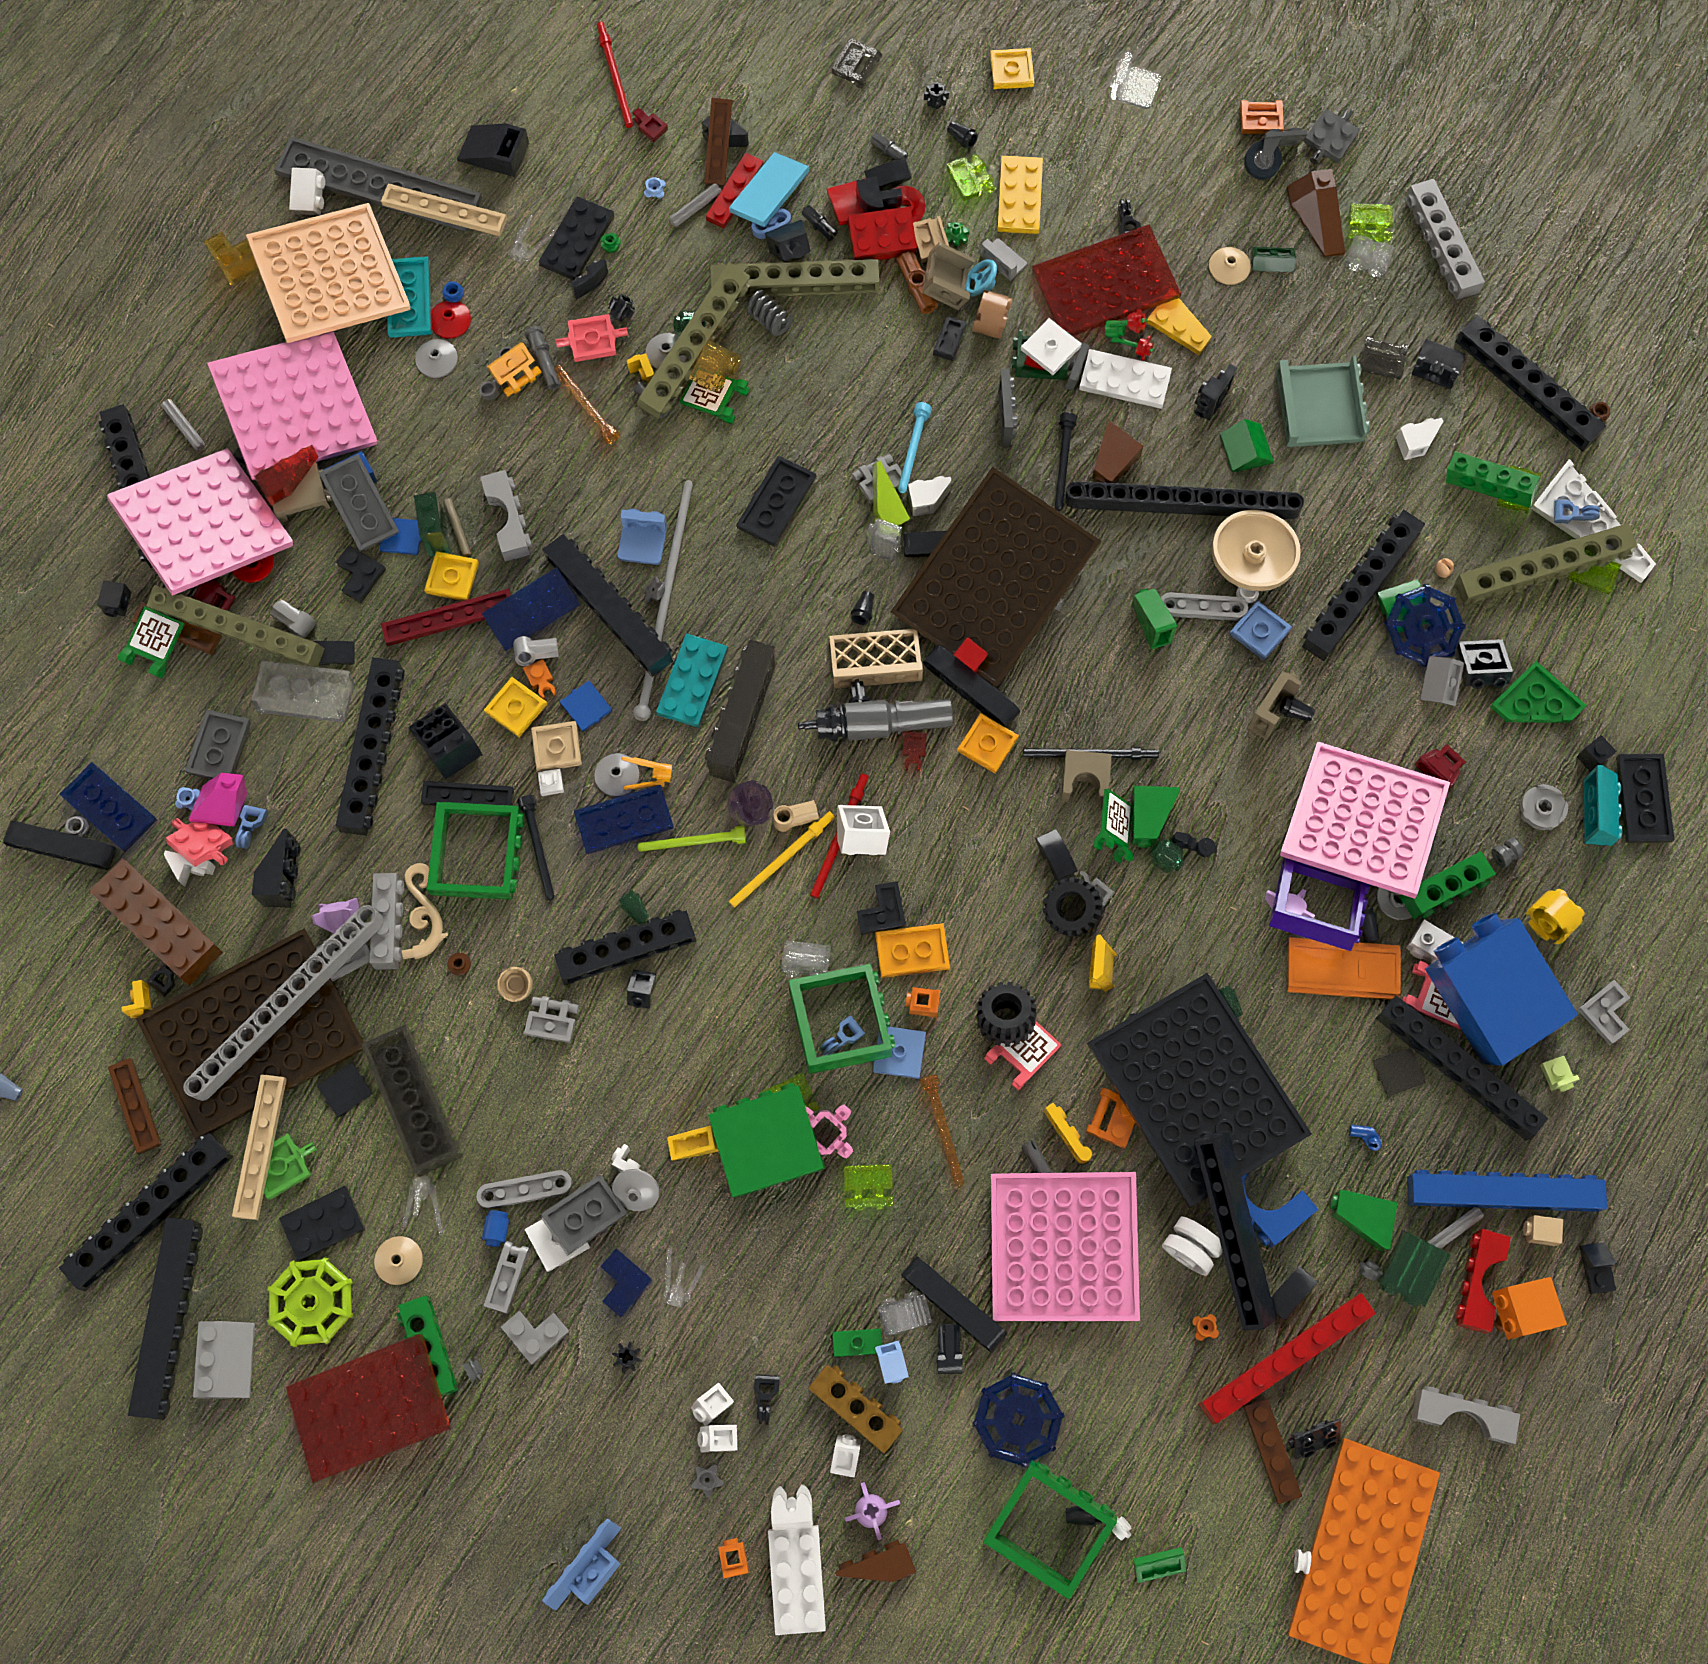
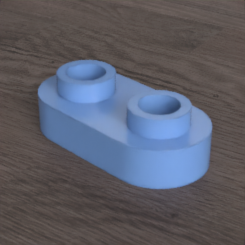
(781, 215)

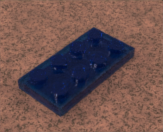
(531, 608)
(108, 807)
(623, 819)

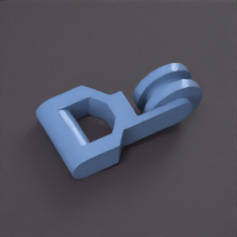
(1589, 512)
(244, 838)
(831, 1047)

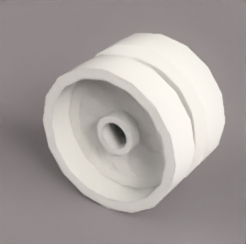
(1193, 1245)

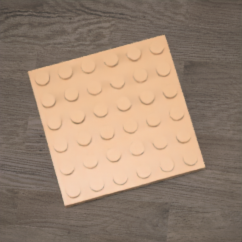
(328, 272)

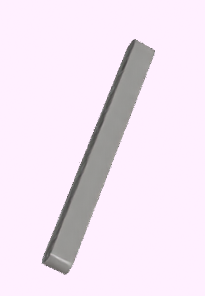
(272, 1005)

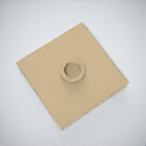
(556, 746)

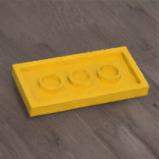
(1020, 194)

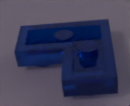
(630, 1284)

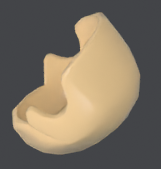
(515, 984)

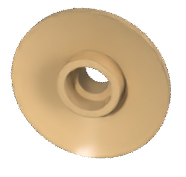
(1227, 272)
(406, 1269)

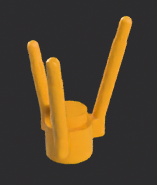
(661, 772)

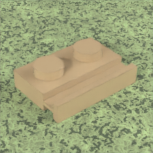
(928, 235)

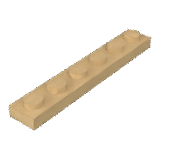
(444, 209)
(259, 1147)

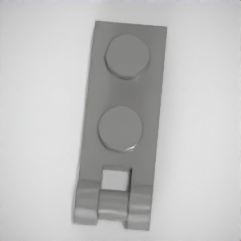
(506, 1278)

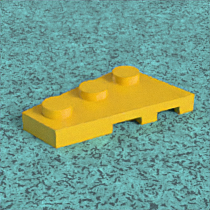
(1181, 325)

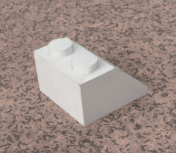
(862, 830)

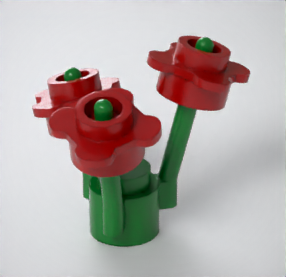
(1136, 322)

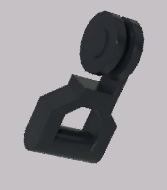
(1126, 208)
(1204, 847)
(157, 985)
(764, 1414)

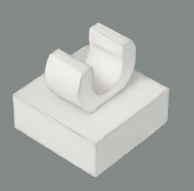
(550, 782)

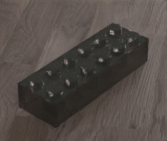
(741, 711)
(412, 1100)

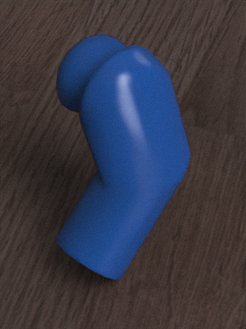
(1368, 1135)

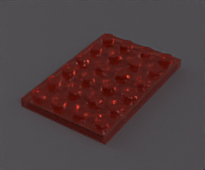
(1106, 281)
(368, 1408)

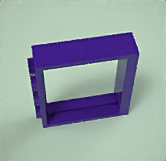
(1314, 928)

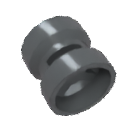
(1508, 852)

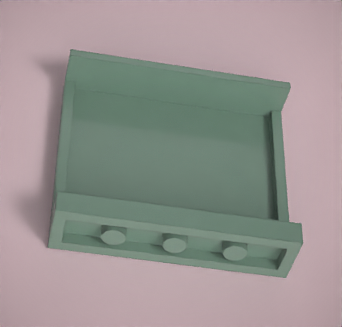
(1322, 403)

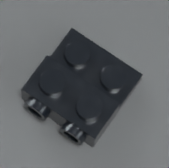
(1213, 392)
(1485, 663)

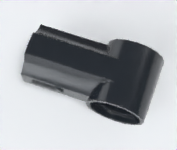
(949, 1355)

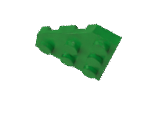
(1538, 699)

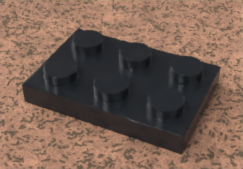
(322, 1223)

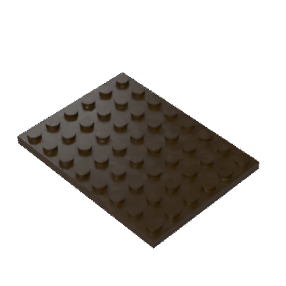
(996, 574)
(201, 1019)

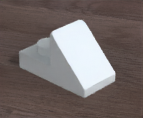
(182, 868)

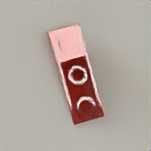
(284, 477)

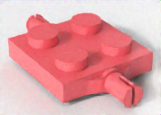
(592, 337)
(199, 842)

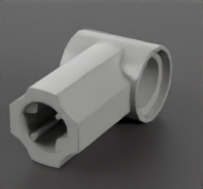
(297, 622)
(528, 651)

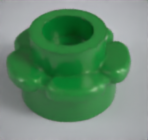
(613, 246)

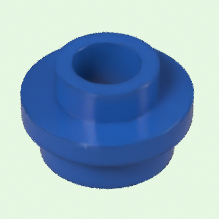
(453, 287)

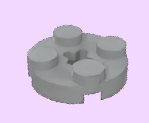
(1554, 801)

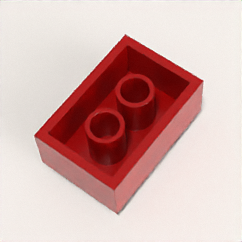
(882, 234)

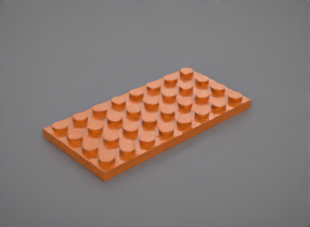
(1364, 1554)

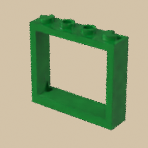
(512, 864)
(846, 1058)
(1027, 1561)

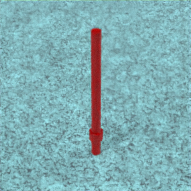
(605, 43)
(856, 795)

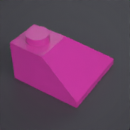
(220, 800)

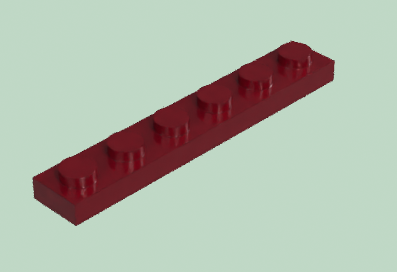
(440, 619)

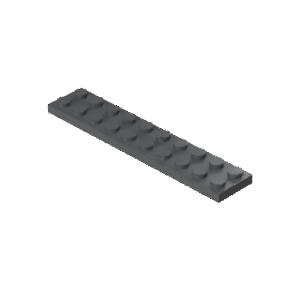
(366, 178)

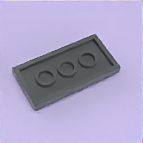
(359, 502)

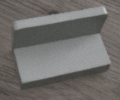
(1007, 261)
(1442, 680)

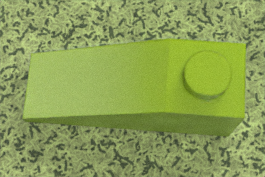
(885, 498)

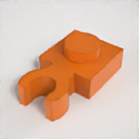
(539, 676)

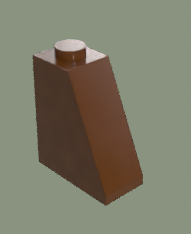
(1115, 455)

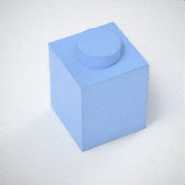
(892, 1362)

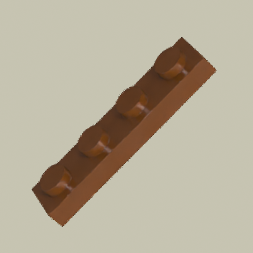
(718, 141)
(190, 635)
(134, 1106)
(1272, 1451)

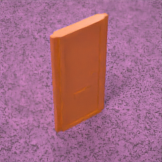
(1328, 970)

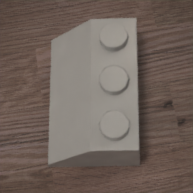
(224, 1360)

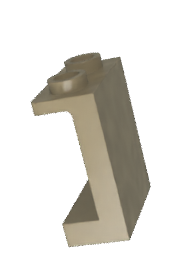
(947, 275)
(307, 495)
(1265, 721)

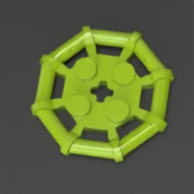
(310, 1316)

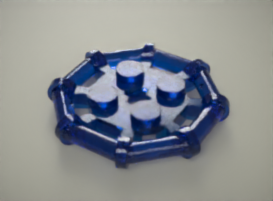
(1430, 613)
(1032, 1423)

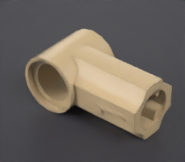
(797, 815)

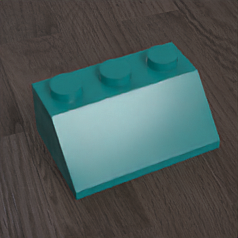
(1601, 807)

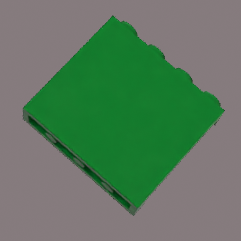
(766, 1140)

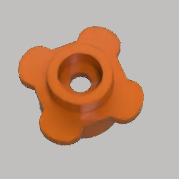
(1201, 1333)

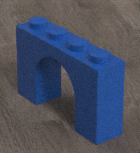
(1277, 1224)

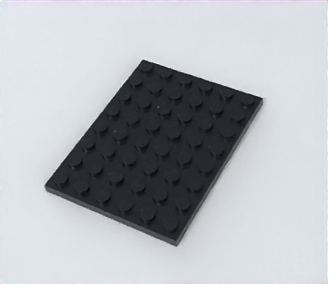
(1194, 1073)

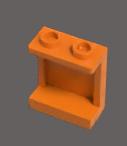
(1529, 1308)

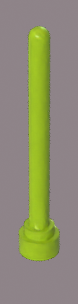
(736, 835)

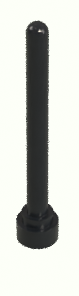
(1067, 422)
(527, 805)

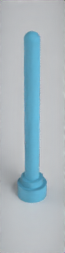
(922, 412)

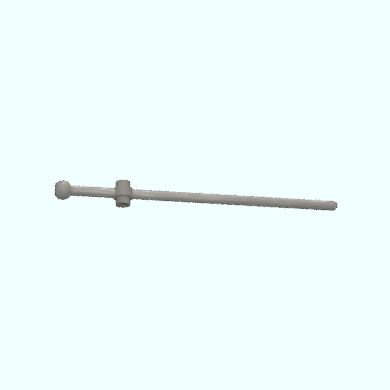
(642, 711)

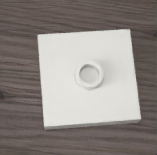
(1051, 346)
(548, 1248)

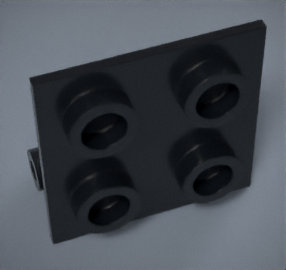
(1438, 364)
(1322, 1436)

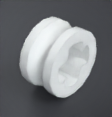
(1302, 1561)

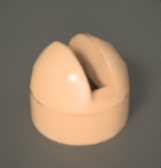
(1441, 568)

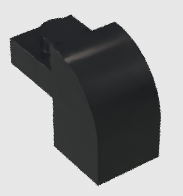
(872, 199)

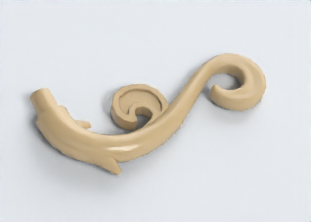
(427, 909)

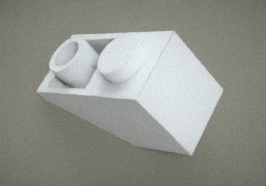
(1416, 438)
(928, 495)

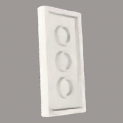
(1125, 378)

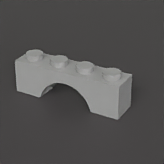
(499, 493)
(1496, 1423)

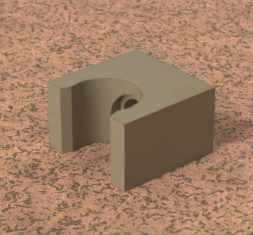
(1085, 767)

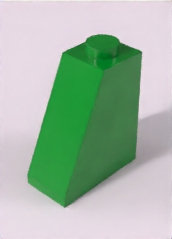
(1154, 618)
(1150, 811)
(1366, 1216)

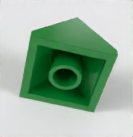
(1246, 446)

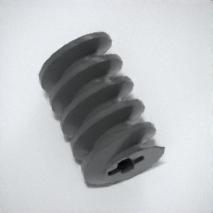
(768, 313)

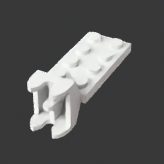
(795, 1565)

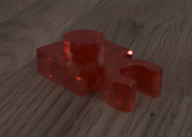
(914, 747)

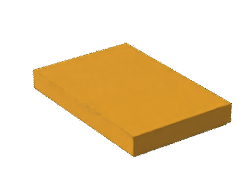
(912, 950)

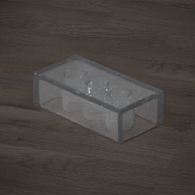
(303, 691)

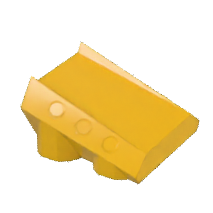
(1101, 965)

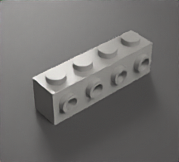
(387, 900)

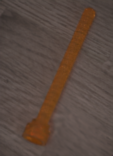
(608, 432)
(930, 1085)

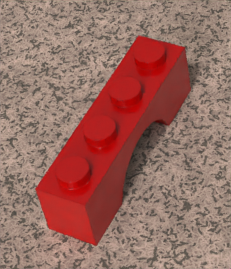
(1475, 1310)

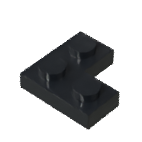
(364, 570)
(888, 914)

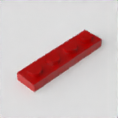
(745, 171)

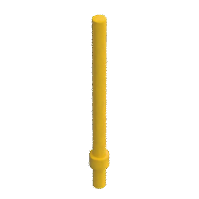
(815, 829)

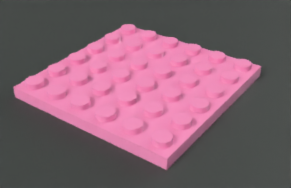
(292, 400)
(199, 521)
(1365, 819)
(1065, 1247)

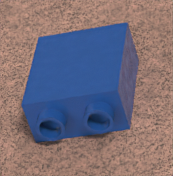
(1499, 989)

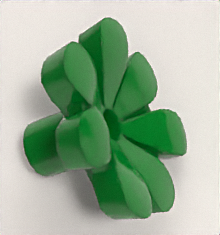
(956, 232)

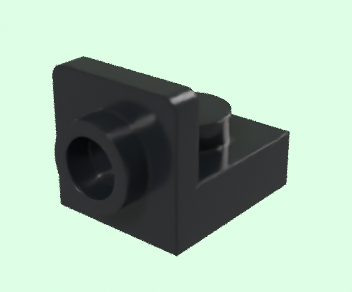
(640, 989)

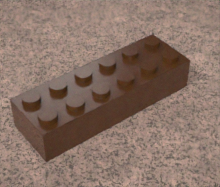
(156, 922)

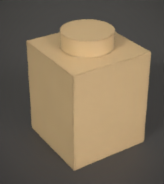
(1543, 1230)

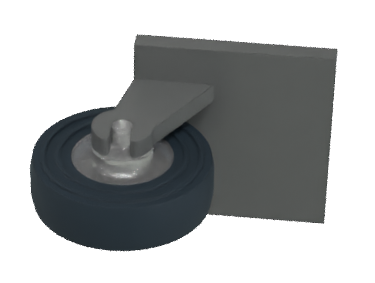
(1264, 157)

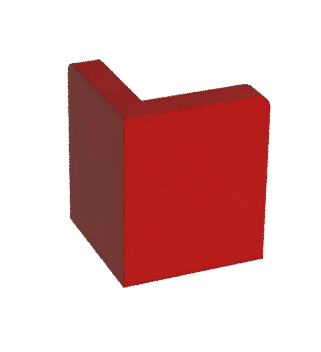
(971, 654)

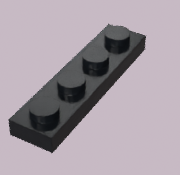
(466, 793)

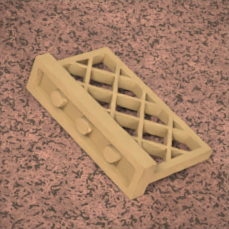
(881, 673)

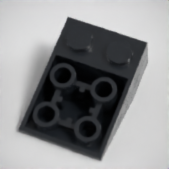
(495, 147)
(445, 741)
(276, 873)

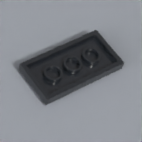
(576, 238)
(776, 500)
(1645, 798)

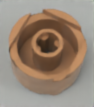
(992, 314)

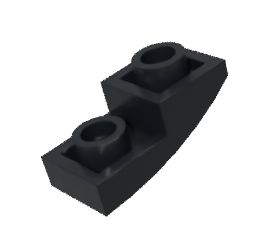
(890, 173)
(595, 275)
(337, 652)
(1057, 854)
(1293, 1292)

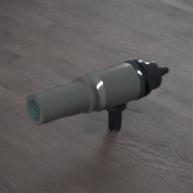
(877, 718)

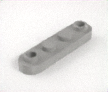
(1205, 606)
(524, 1189)

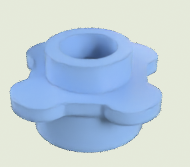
(654, 183)
(182, 794)

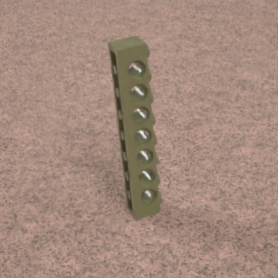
(729, 278)
(806, 284)
(1619, 537)
(235, 627)

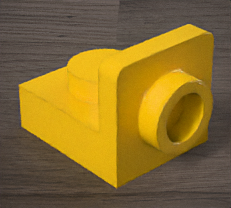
(641, 364)
(141, 997)

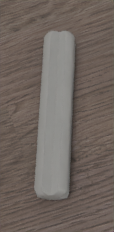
(695, 205)
(183, 425)
(1457, 1228)

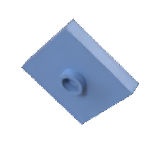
(1260, 630)
(906, 1055)

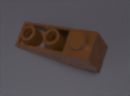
(885, 1566)

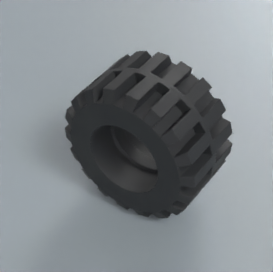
(1056, 897)
(1006, 1030)

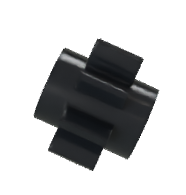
(936, 95)
(621, 307)
(623, 1350)

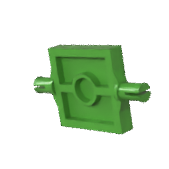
(287, 1166)

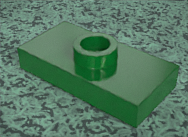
(856, 1342)
(1159, 1565)

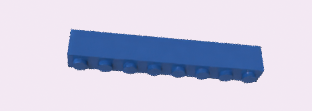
(1506, 1192)

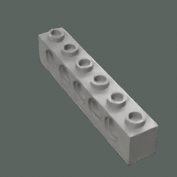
(1445, 228)

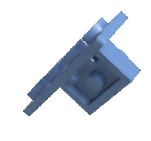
(588, 1570)

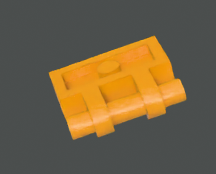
(512, 363)

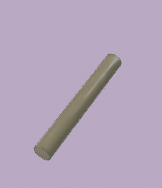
(457, 527)

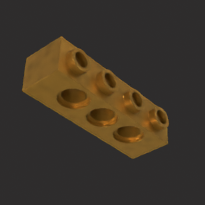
(822, 1389)

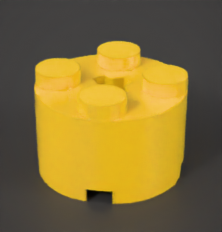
(1555, 916)

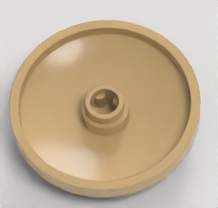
(1256, 550)

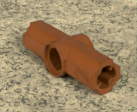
(913, 273)

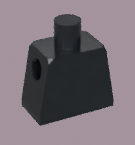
(788, 241)

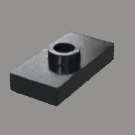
(949, 338)

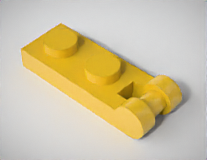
(1068, 1134)

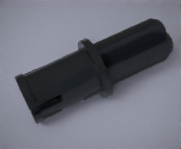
(819, 222)

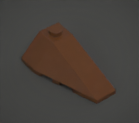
(1317, 205)

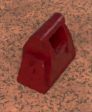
(213, 593)
(1439, 766)

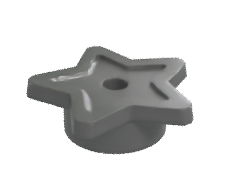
(654, 590)
(700, 1482)

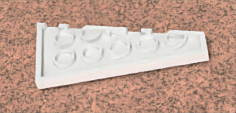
(1572, 487)

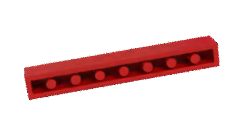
(1286, 1358)

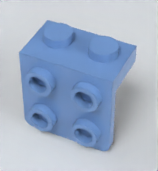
(642, 536)

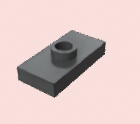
(1076, 365)

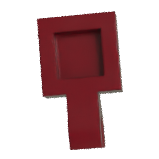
(650, 125)

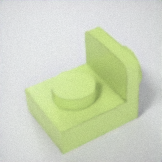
(1559, 1074)

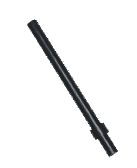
(1134, 753)

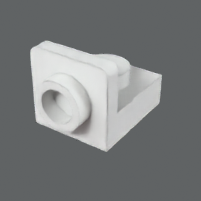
(619, 1160)
(711, 1404)
(717, 1438)
(845, 1455)

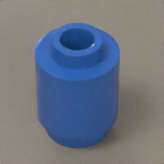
(495, 1228)

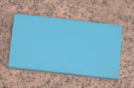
(769, 189)

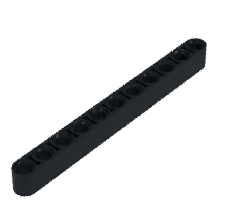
(1173, 495)

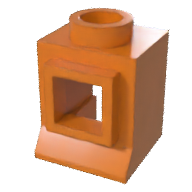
(929, 1010)
(734, 1569)

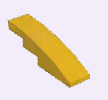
(692, 1143)

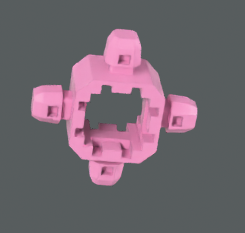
(842, 1113)

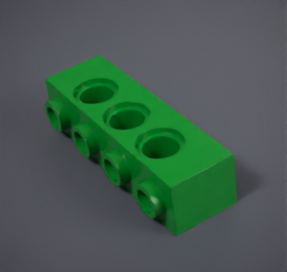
(1492, 479)
(1475, 867)
(423, 1309)

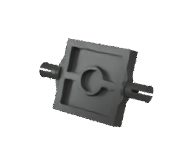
(1331, 135)

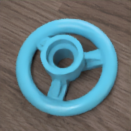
(984, 280)

